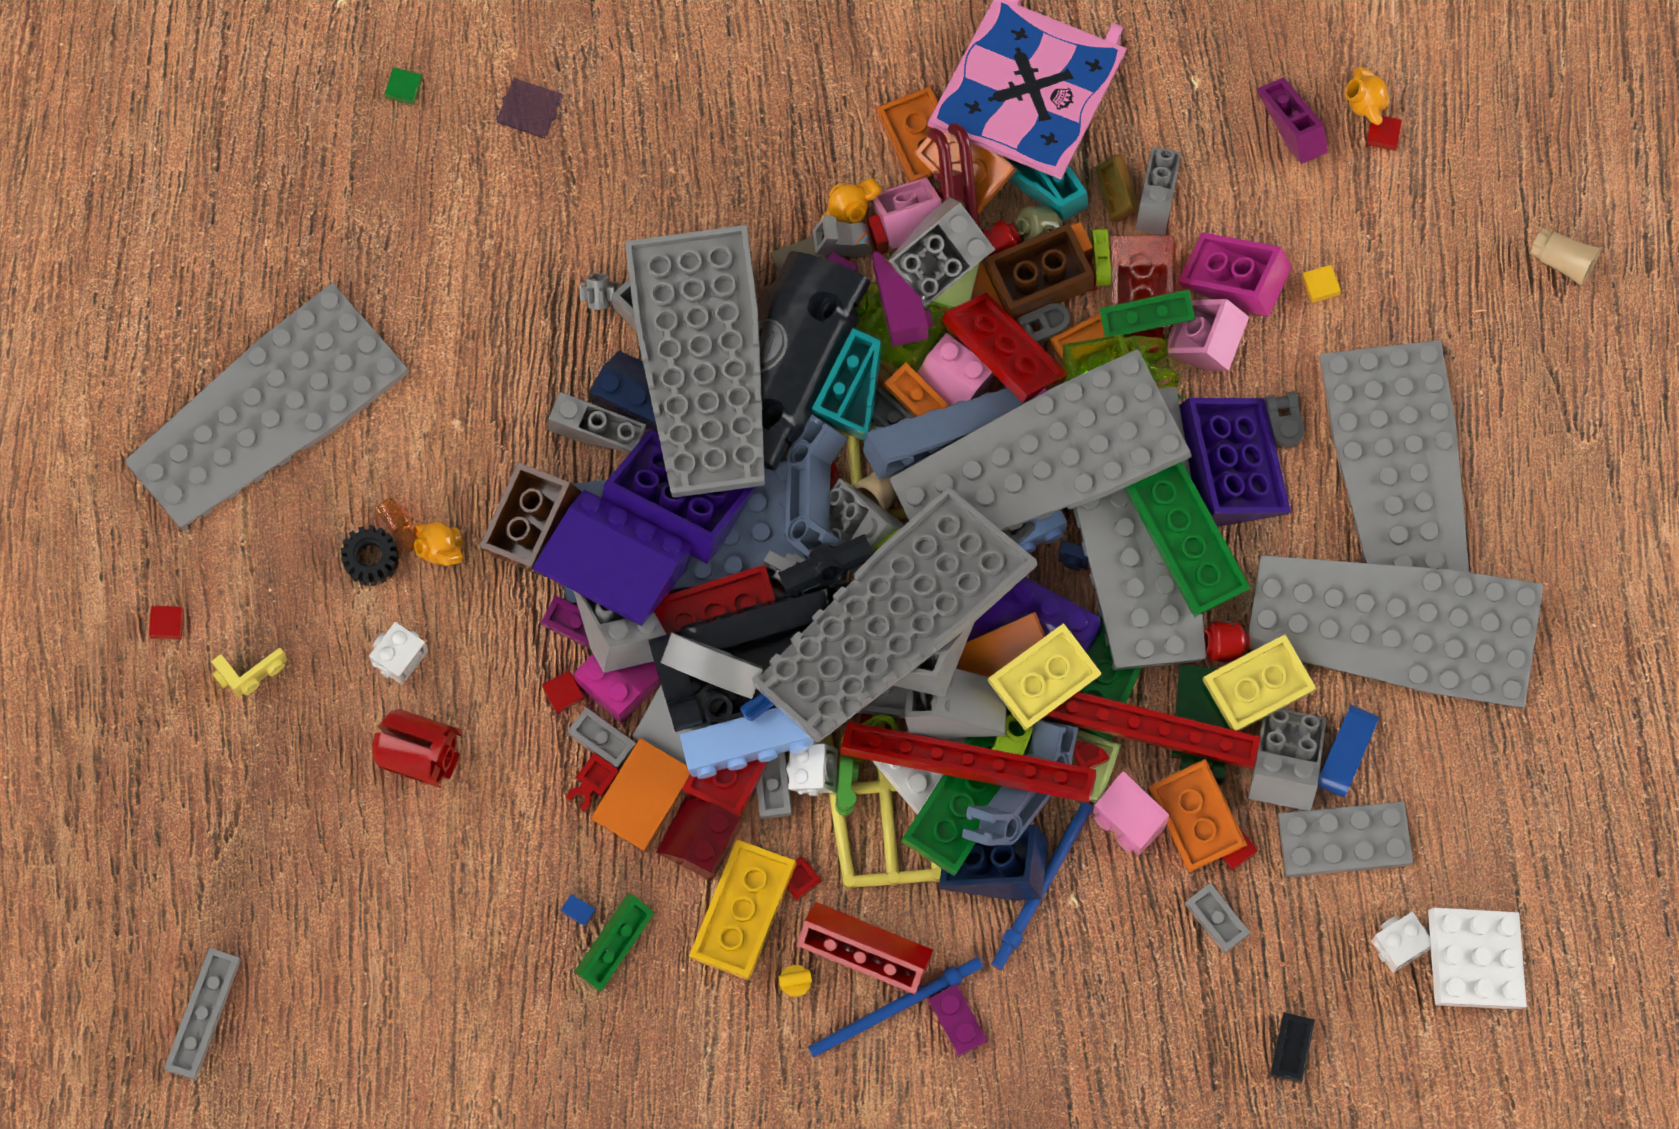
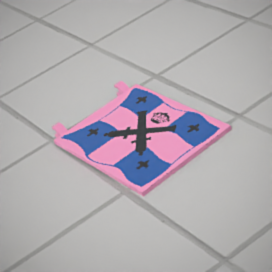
(1029, 86)

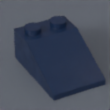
(1003, 870)

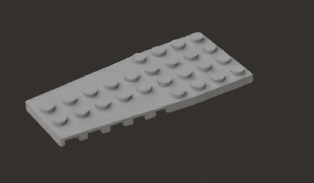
(701, 356)
(267, 407)
(1055, 449)
(1398, 453)
(1136, 594)
(894, 614)
(1403, 624)

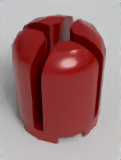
(416, 747)

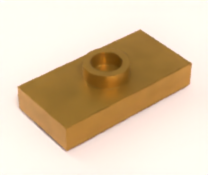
(1116, 188)

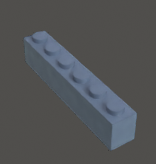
(914, 439)

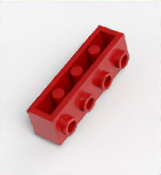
(865, 947)

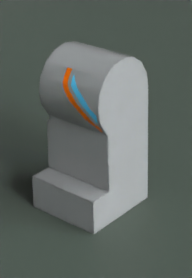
(841, 238)

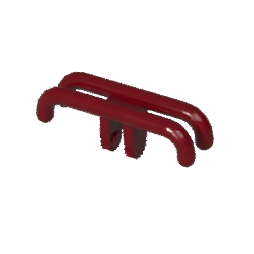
(955, 183)

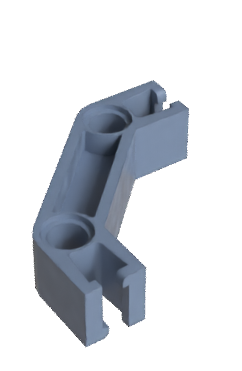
(809, 486)
(1012, 808)

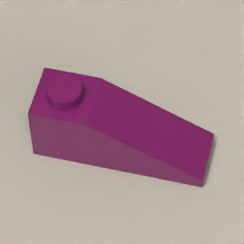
(1294, 120)
(901, 305)

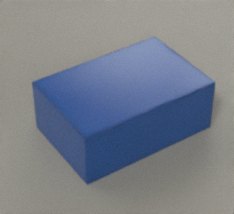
(578, 910)

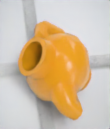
(1367, 95)
(851, 201)
(438, 543)

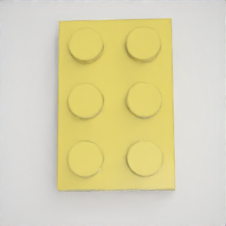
(1044, 677)
(1259, 683)

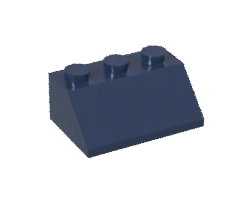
(624, 390)

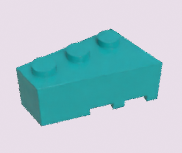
(1063, 195)
(851, 386)

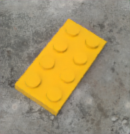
(742, 909)

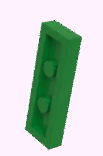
(1147, 314)
(614, 942)

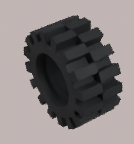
(365, 538)

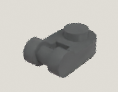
(1052, 319)
(1286, 429)

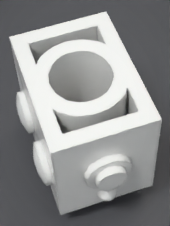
(398, 653)
(813, 770)
(1401, 941)

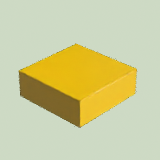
(1321, 284)

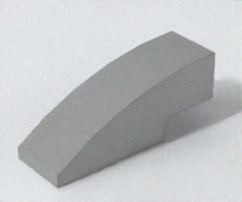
(711, 665)

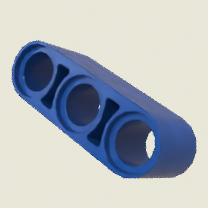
(1347, 751)

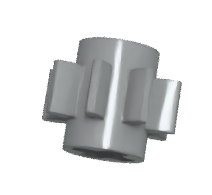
(597, 291)

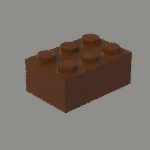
(1040, 272)
(527, 516)

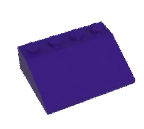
(1234, 459)
(644, 490)
(614, 557)
(1050, 608)

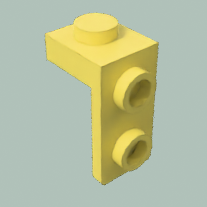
(250, 680)

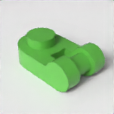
(845, 796)

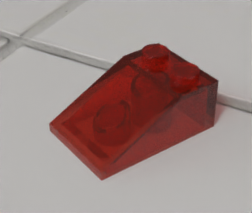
(1141, 267)

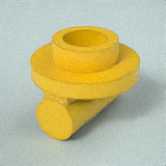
(795, 981)

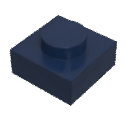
(1073, 556)

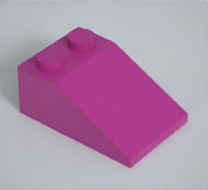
(1238, 271)
(619, 690)

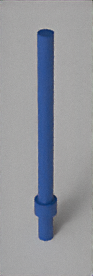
(1013, 937)
(949, 978)

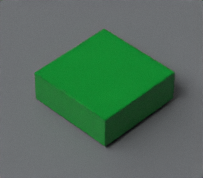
(403, 86)

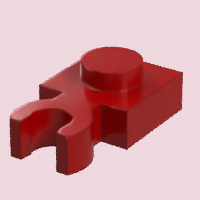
(594, 778)

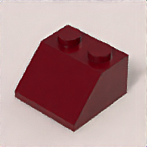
(700, 837)

